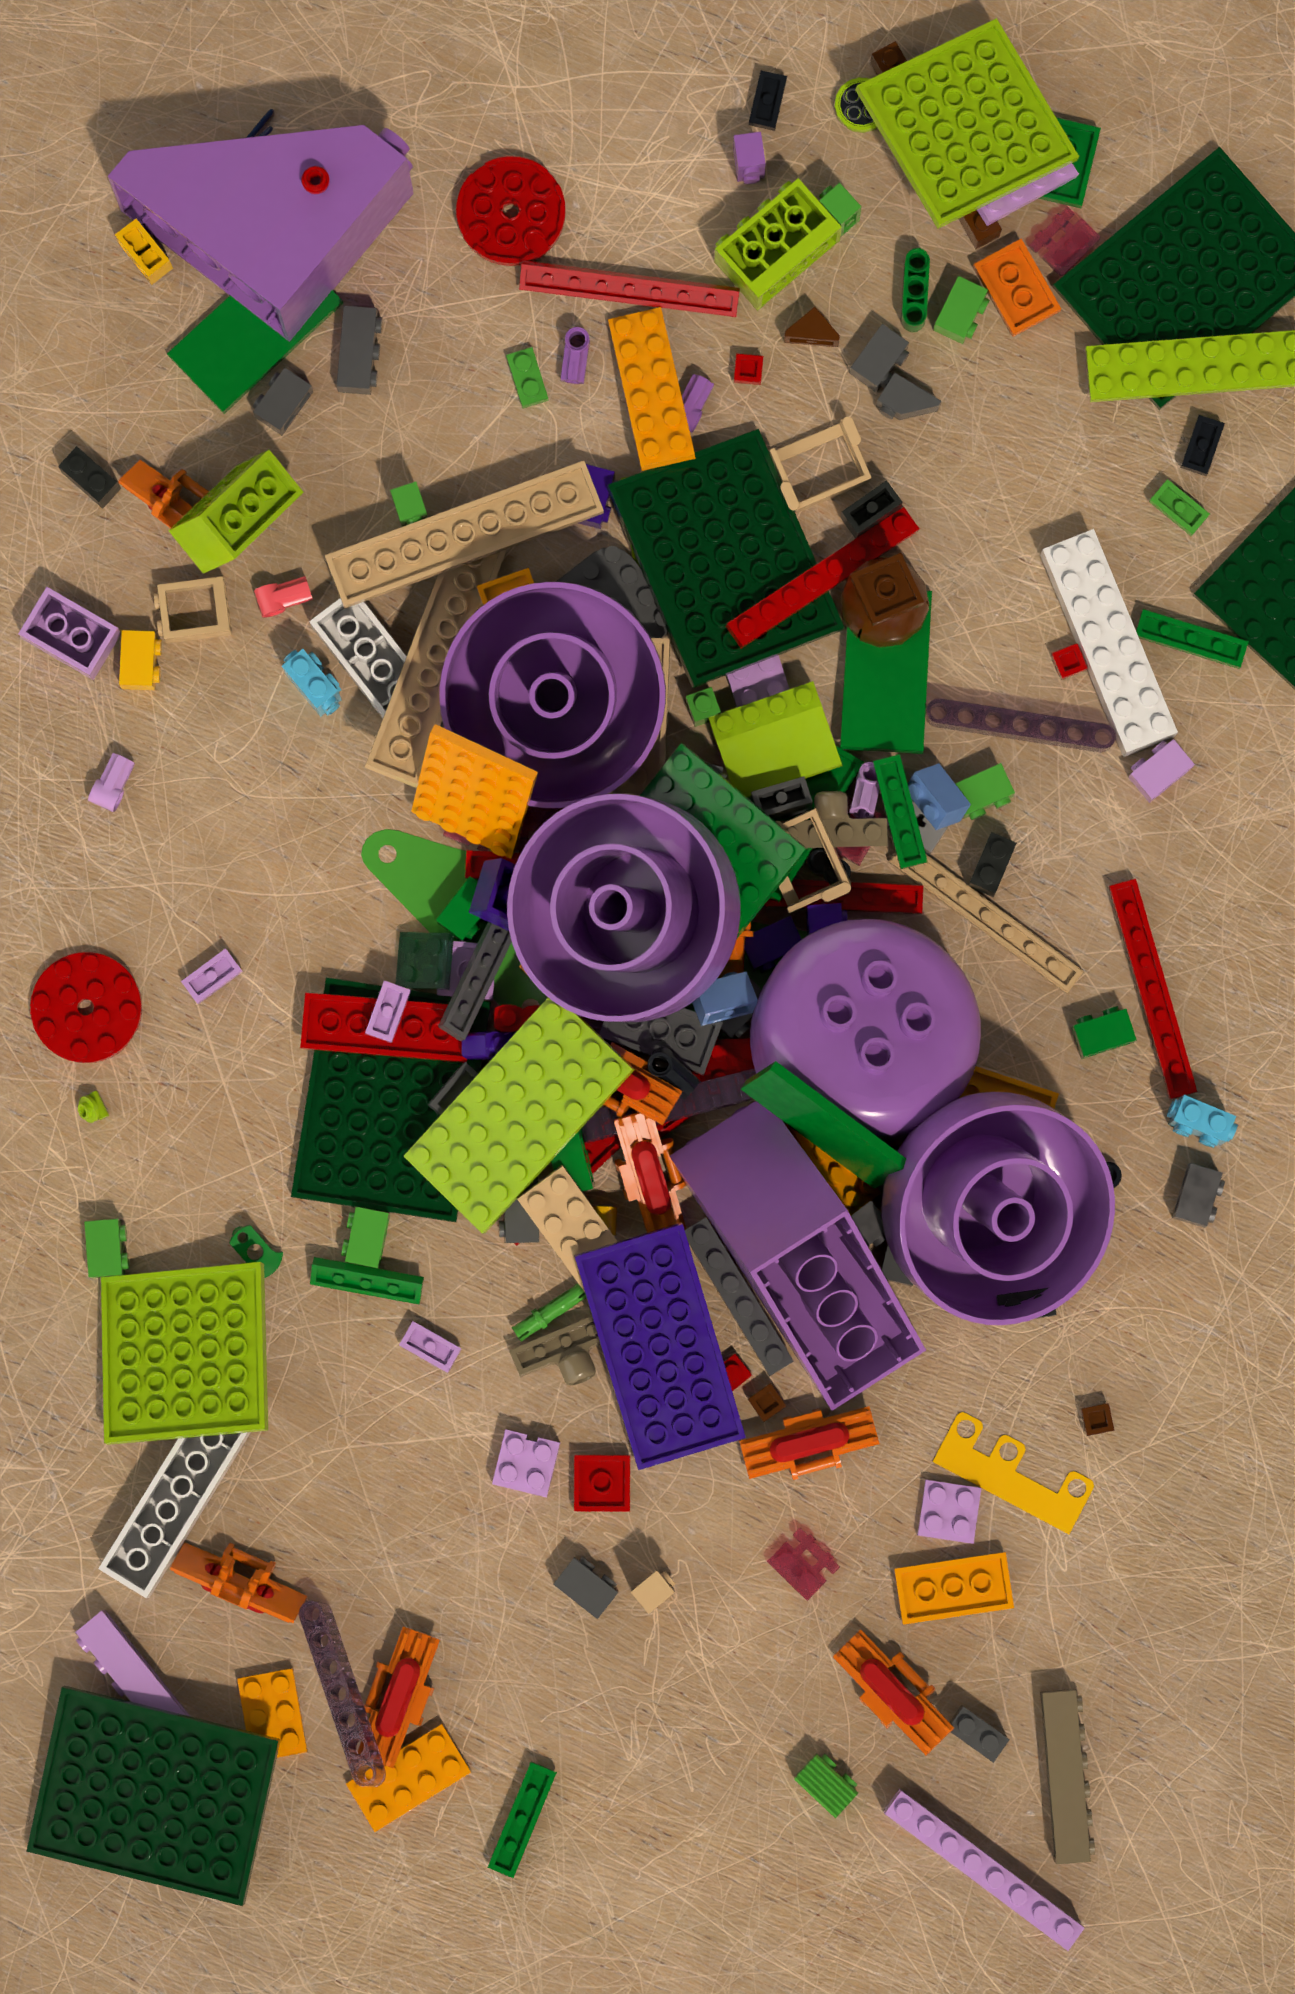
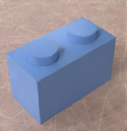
(937, 796)
(726, 999)

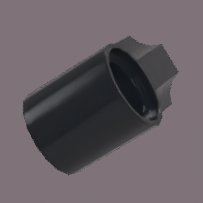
(674, 1073)

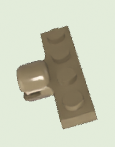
(840, 827)
(565, 1348)

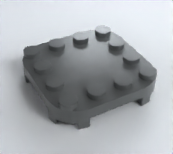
(622, 579)

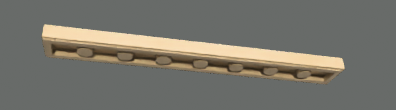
(993, 922)

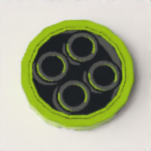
(850, 108)

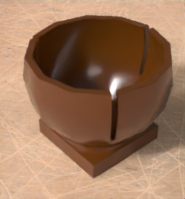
(884, 601)

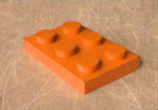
(1017, 287)

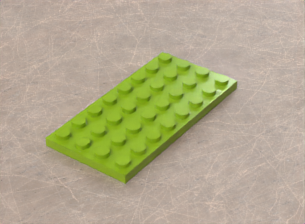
(518, 1113)

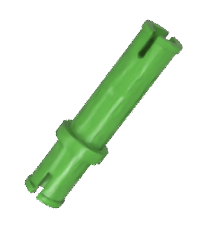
(547, 1313)

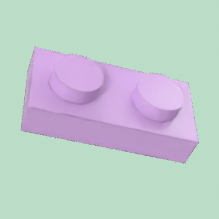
(211, 976)
(388, 1011)
(430, 1347)

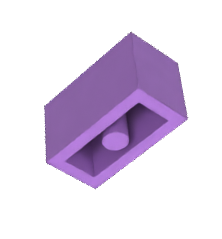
(749, 157)

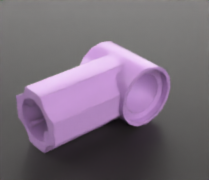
(109, 788)
(865, 792)

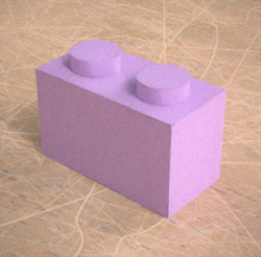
(1160, 770)

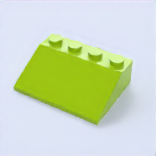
(775, 739)

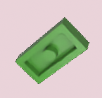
(527, 377)
(1179, 507)

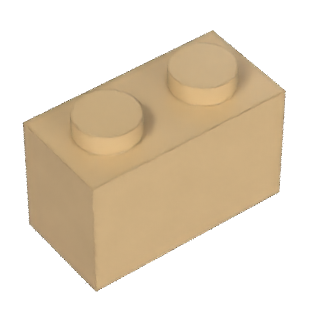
(654, 1590)

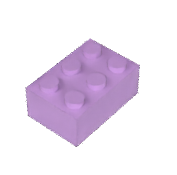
(70, 633)

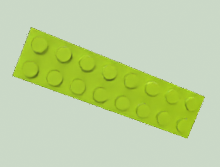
(1191, 366)

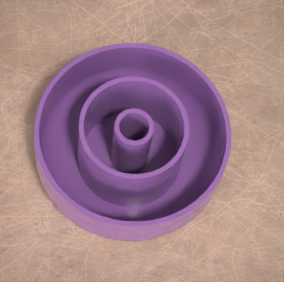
(557, 686)
(623, 908)
(871, 1023)
(998, 1204)

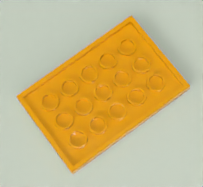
(473, 791)

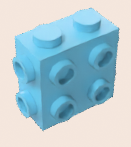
(307, 676)
(1201, 1120)

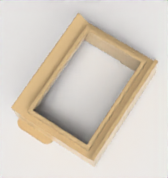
(852, 439)
(830, 892)

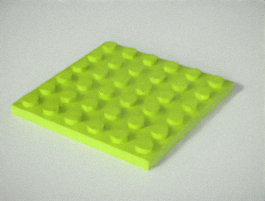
(967, 123)
(184, 1353)

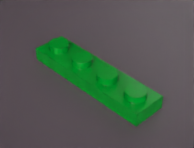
(1191, 639)
(900, 811)
(366, 1280)
(522, 1819)

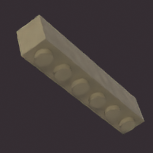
(1065, 1776)

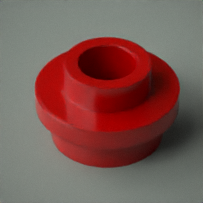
(309, 174)

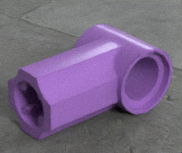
(575, 358)
(694, 399)

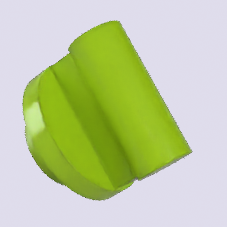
(92, 1107)

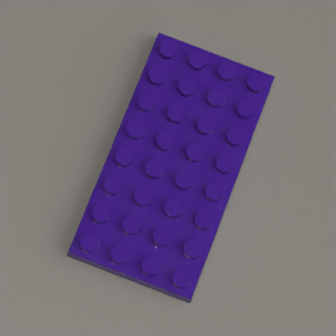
(660, 1346)

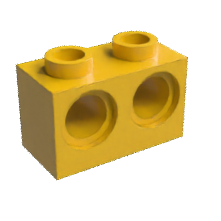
(143, 251)

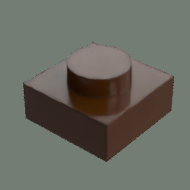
(767, 1402)
(1097, 1419)

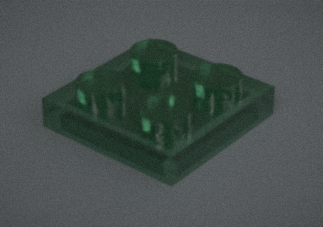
(424, 960)

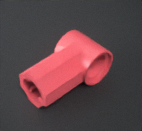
(276, 598)

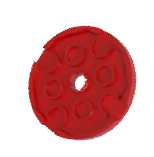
(505, 183)
(90, 1036)

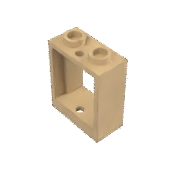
(221, 603)

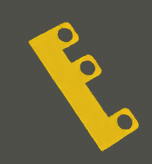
(1003, 1481)

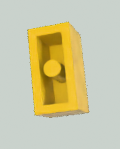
(139, 660)

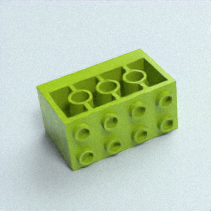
(778, 261)
(236, 511)

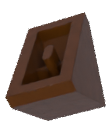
(812, 330)

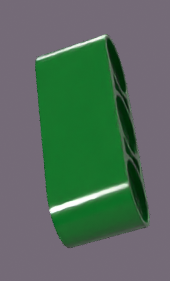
(917, 277)

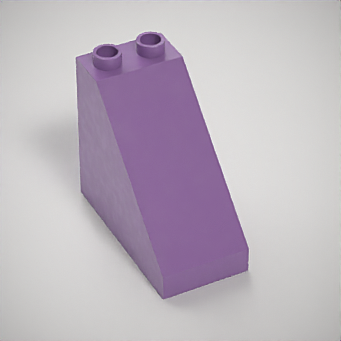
(250, 223)
(799, 1252)

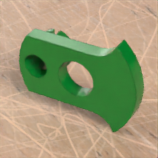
(270, 1258)

